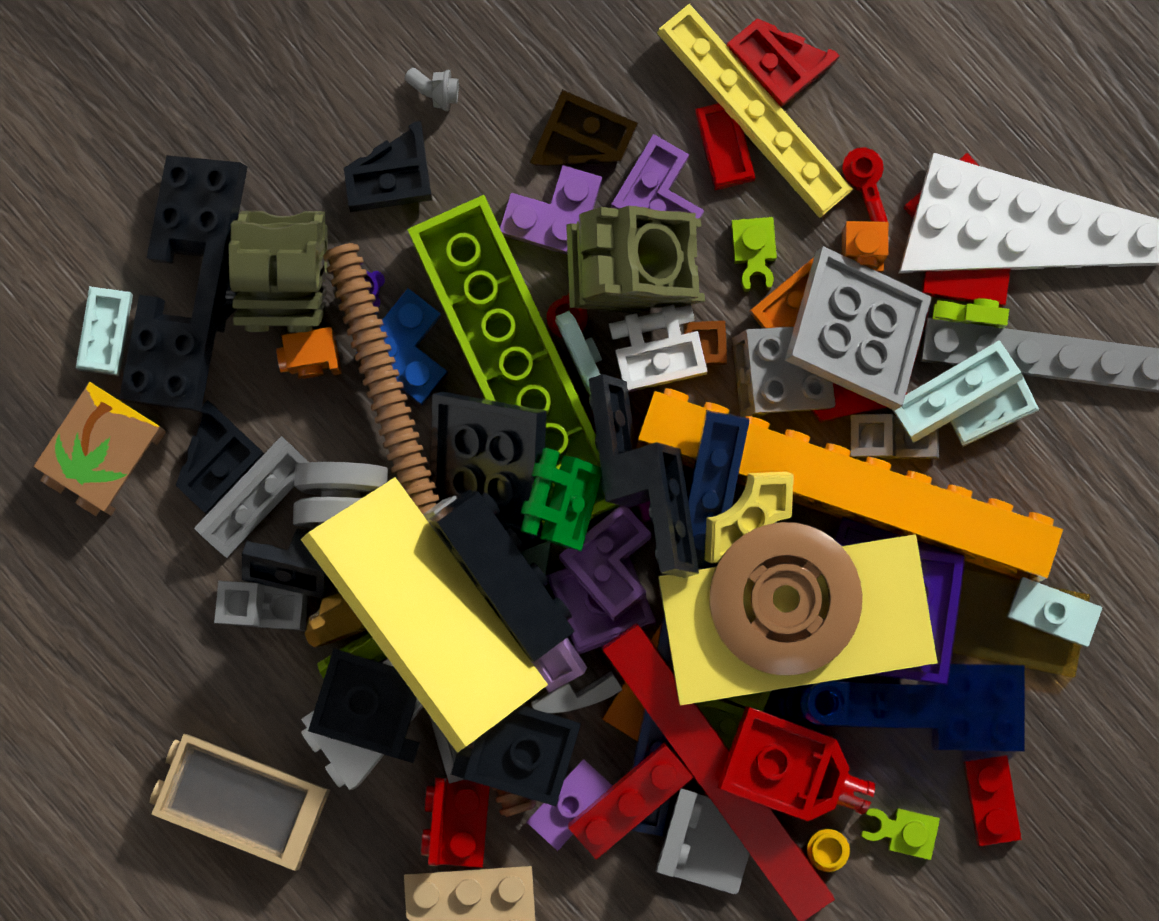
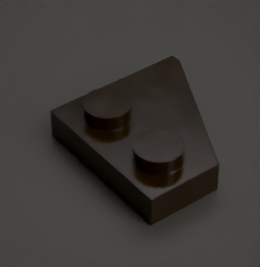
(583, 134)

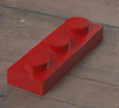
(630, 800)

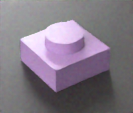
(560, 665)

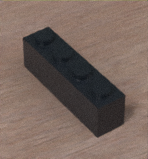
(502, 573)

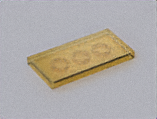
(990, 636)

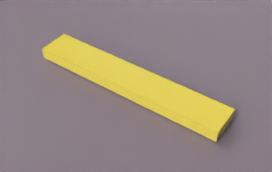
(754, 110)

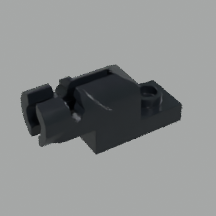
(285, 569)

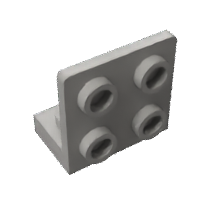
(769, 382)
(702, 845)

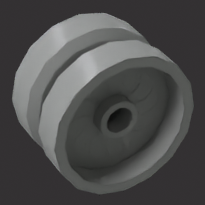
(338, 485)

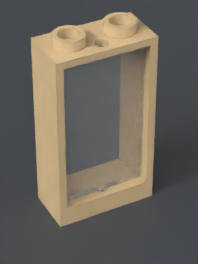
(238, 801)

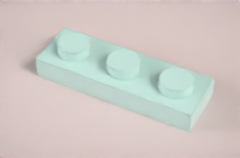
(957, 391)

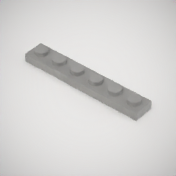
(1046, 354)

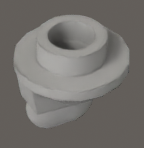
(441, 89)

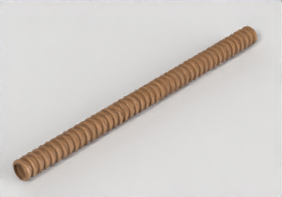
(389, 404)

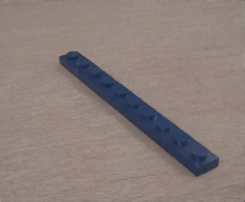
(709, 495)

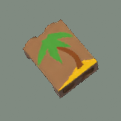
(97, 449)

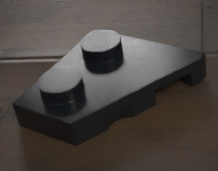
(391, 174)
(216, 459)

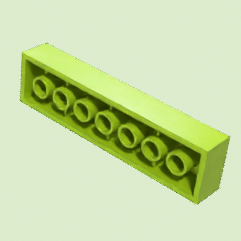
(502, 327)

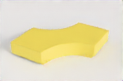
(763, 502)

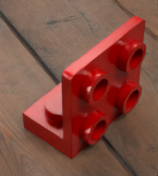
(457, 823)

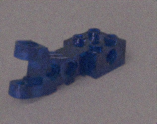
(974, 712)

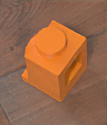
(866, 243)
(309, 353)

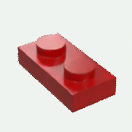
(992, 800)

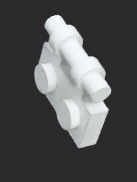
(661, 360)

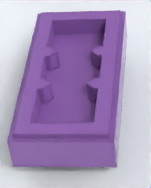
(577, 793)

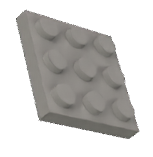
(858, 328)

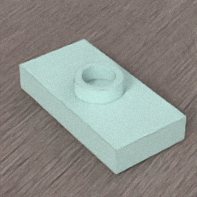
(104, 331)
(583, 352)
(995, 413)
(1054, 612)

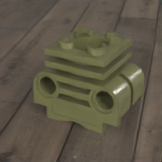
(633, 259)
(278, 270)

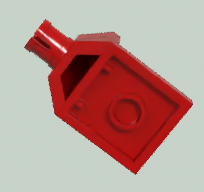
(790, 769)

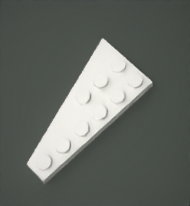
(1000, 221)

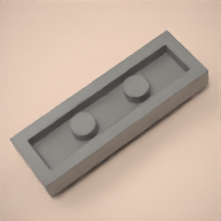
(251, 498)

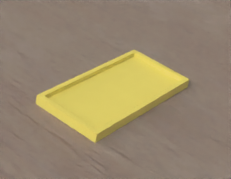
(424, 613)
(889, 637)

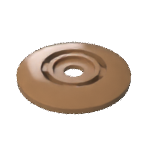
(794, 639)

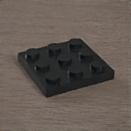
(486, 450)

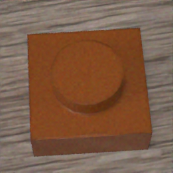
(712, 339)

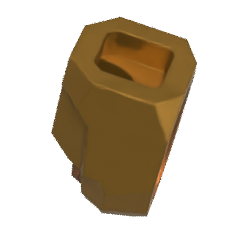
(332, 622)

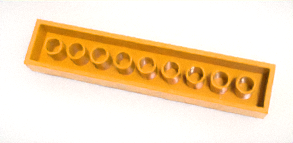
(870, 492)

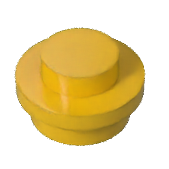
(828, 850)

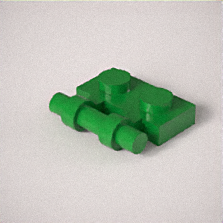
(571, 500)

